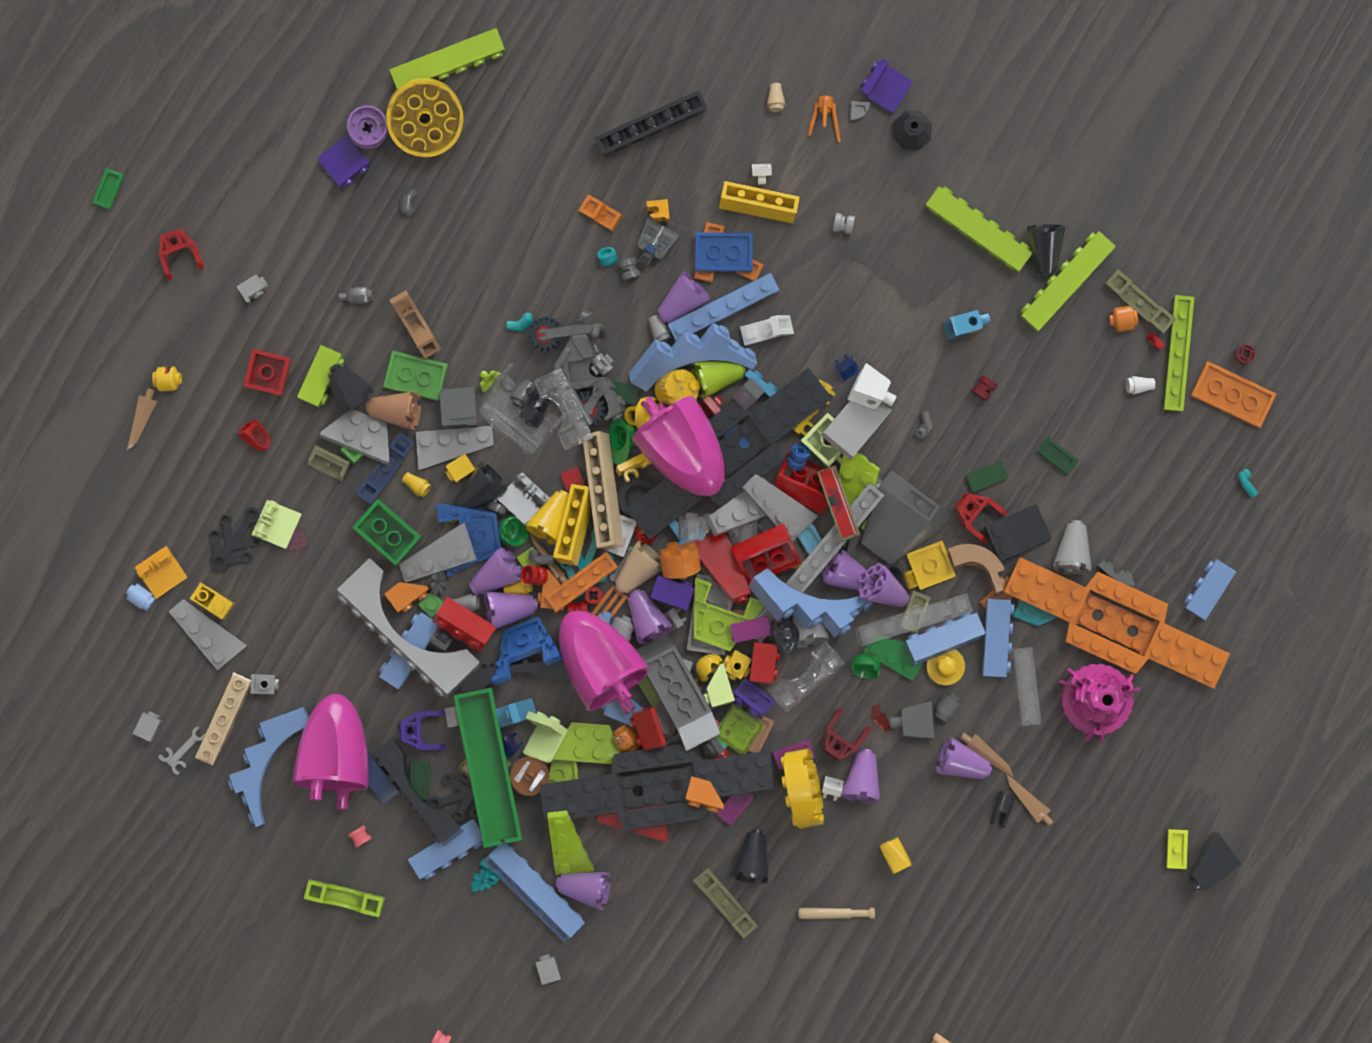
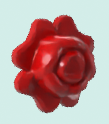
(641, 536)

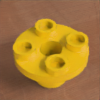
(946, 668)

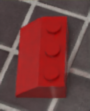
(803, 485)
(766, 550)
(464, 624)

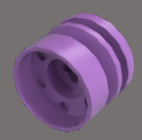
(371, 117)

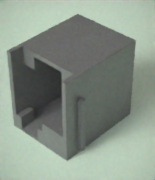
(458, 408)

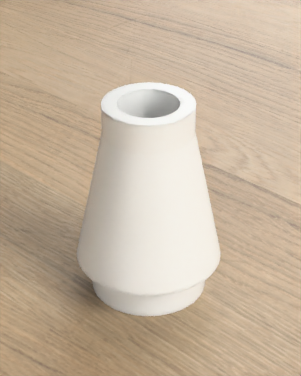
(1139, 384)

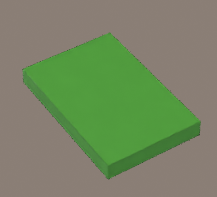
(415, 374)

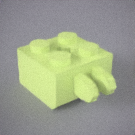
(814, 441)

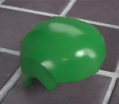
(513, 532)
(866, 666)

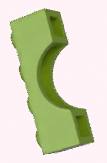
(344, 897)

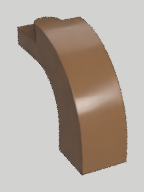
(415, 324)
(980, 557)

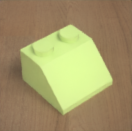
(718, 690)

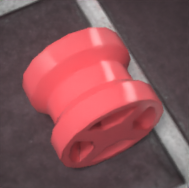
(359, 836)
(440, 1038)

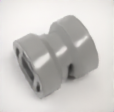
(843, 223)

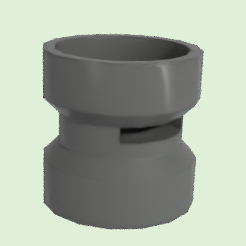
(629, 264)

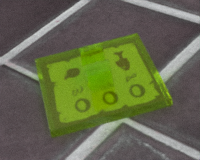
(739, 729)

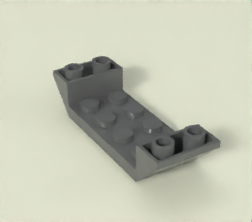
(679, 693)

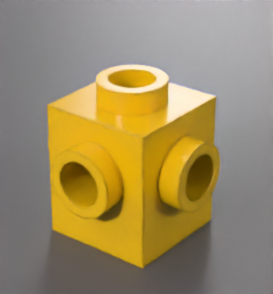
(742, 660)

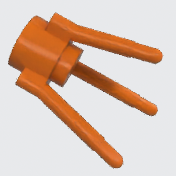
(825, 106)

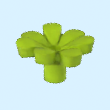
(488, 379)

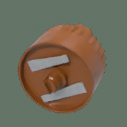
(528, 775)

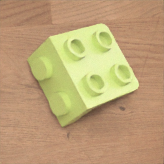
(545, 737)

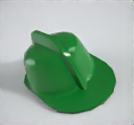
(621, 440)

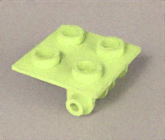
(276, 524)

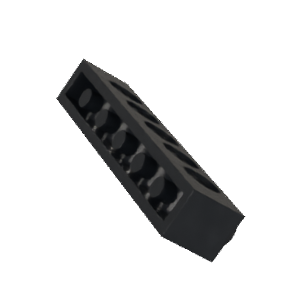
(651, 123)

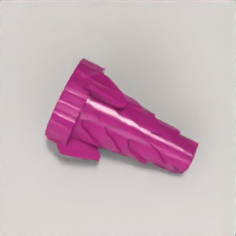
(1084, 694)

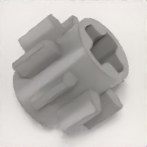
(601, 364)

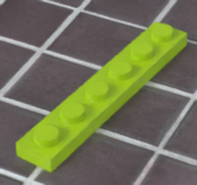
(1179, 353)

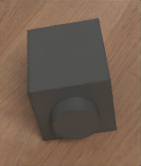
(748, 393)

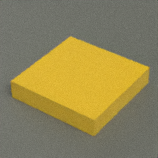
(930, 565)

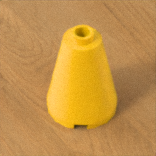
(548, 518)

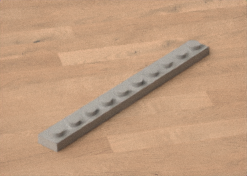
(828, 547)

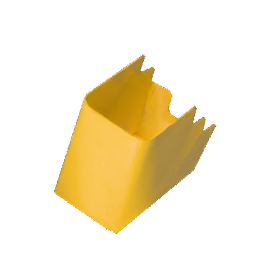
(895, 855)

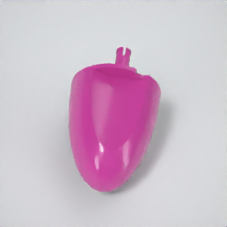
(682, 445)
(599, 661)
(332, 751)

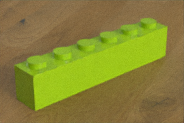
(451, 59)
(978, 229)
(1067, 282)

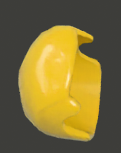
(707, 665)

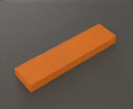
(581, 582)

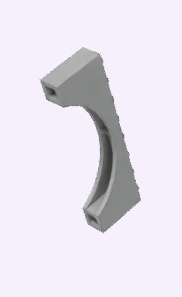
(441, 670)

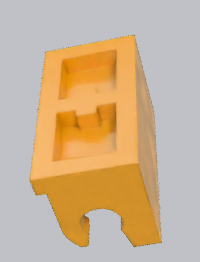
(660, 209)

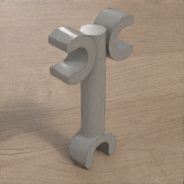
(173, 760)

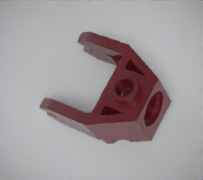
(844, 748)

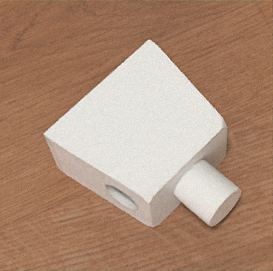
(871, 389)

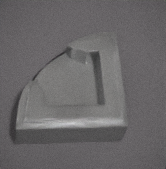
(858, 109)

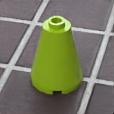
(716, 375)

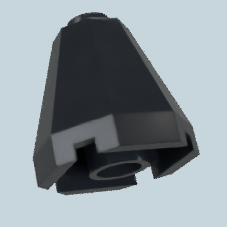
(908, 137)
(347, 387)

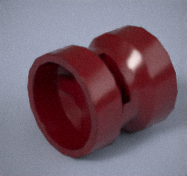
(1242, 352)
(984, 388)

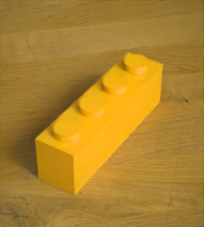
(759, 202)
(573, 526)

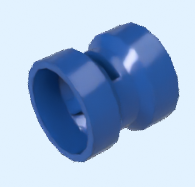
(798, 456)

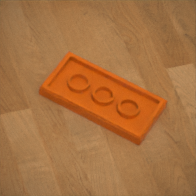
(1233, 394)

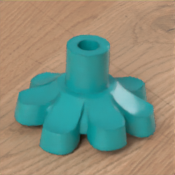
(481, 881)

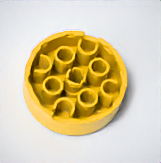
(428, 97)
(802, 788)

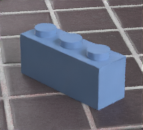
(1209, 589)

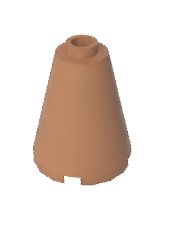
(396, 409)

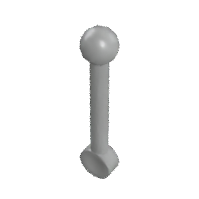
(613, 576)

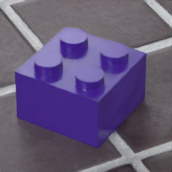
(673, 592)

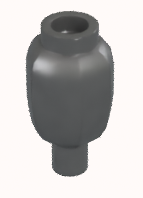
(358, 296)

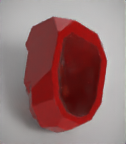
(255, 435)

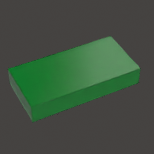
(108, 189)

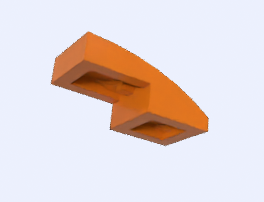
(600, 213)

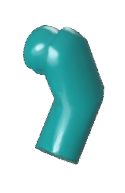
(523, 324)
(1245, 483)
(493, 878)

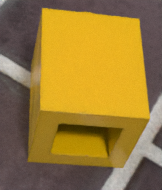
(460, 468)

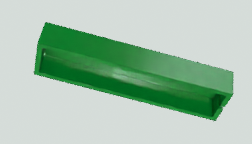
(487, 767)

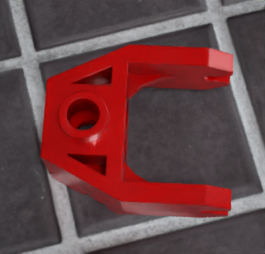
(167, 247)
(976, 503)

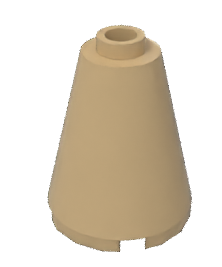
(638, 568)

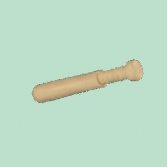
(834, 913)

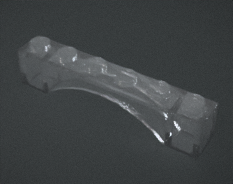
(913, 619)

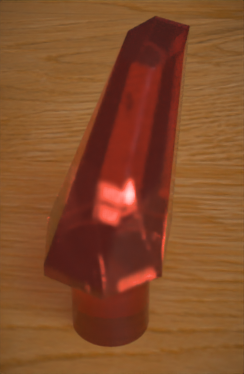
(880, 718)

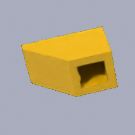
(212, 601)

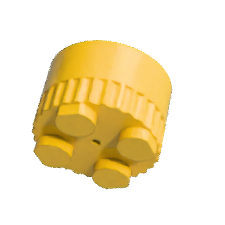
(676, 386)

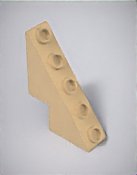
(224, 719)

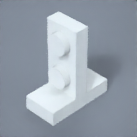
(767, 329)

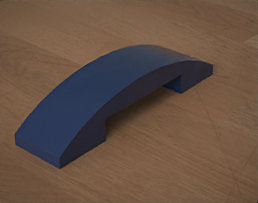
(383, 473)
(380, 782)

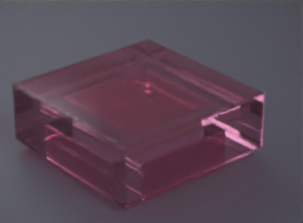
(298, 540)

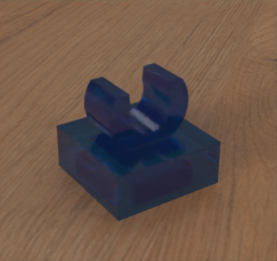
(847, 367)
(510, 745)

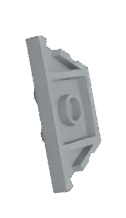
(360, 434)

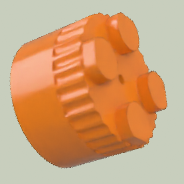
(680, 560)

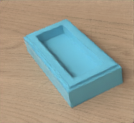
(809, 538)

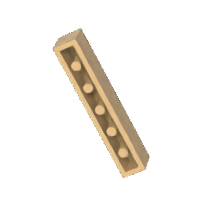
(603, 491)

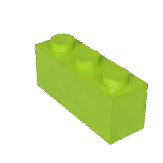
(317, 381)

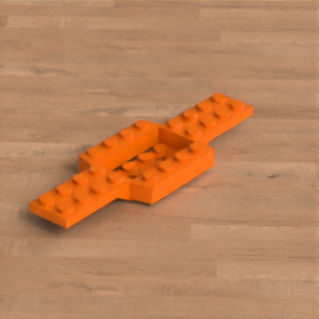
(1154, 639)

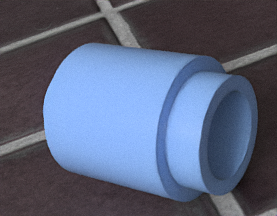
(140, 597)

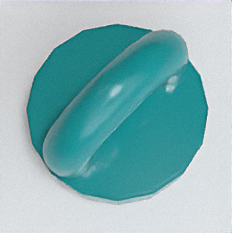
(607, 256)

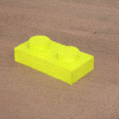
(1177, 849)

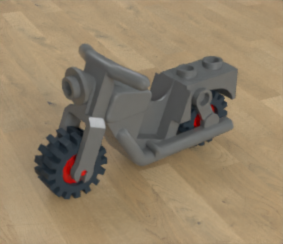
(575, 360)

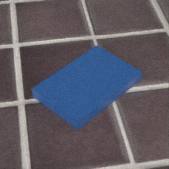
(724, 252)

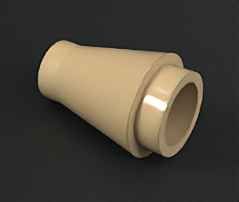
(776, 99)

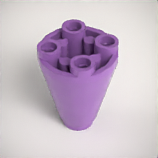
(842, 571)
(496, 572)
(882, 587)

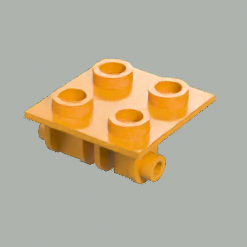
(161, 572)

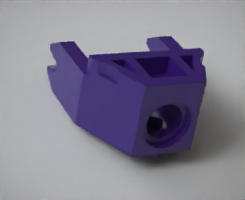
(414, 738)

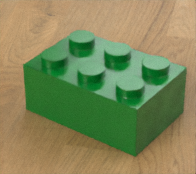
(387, 532)

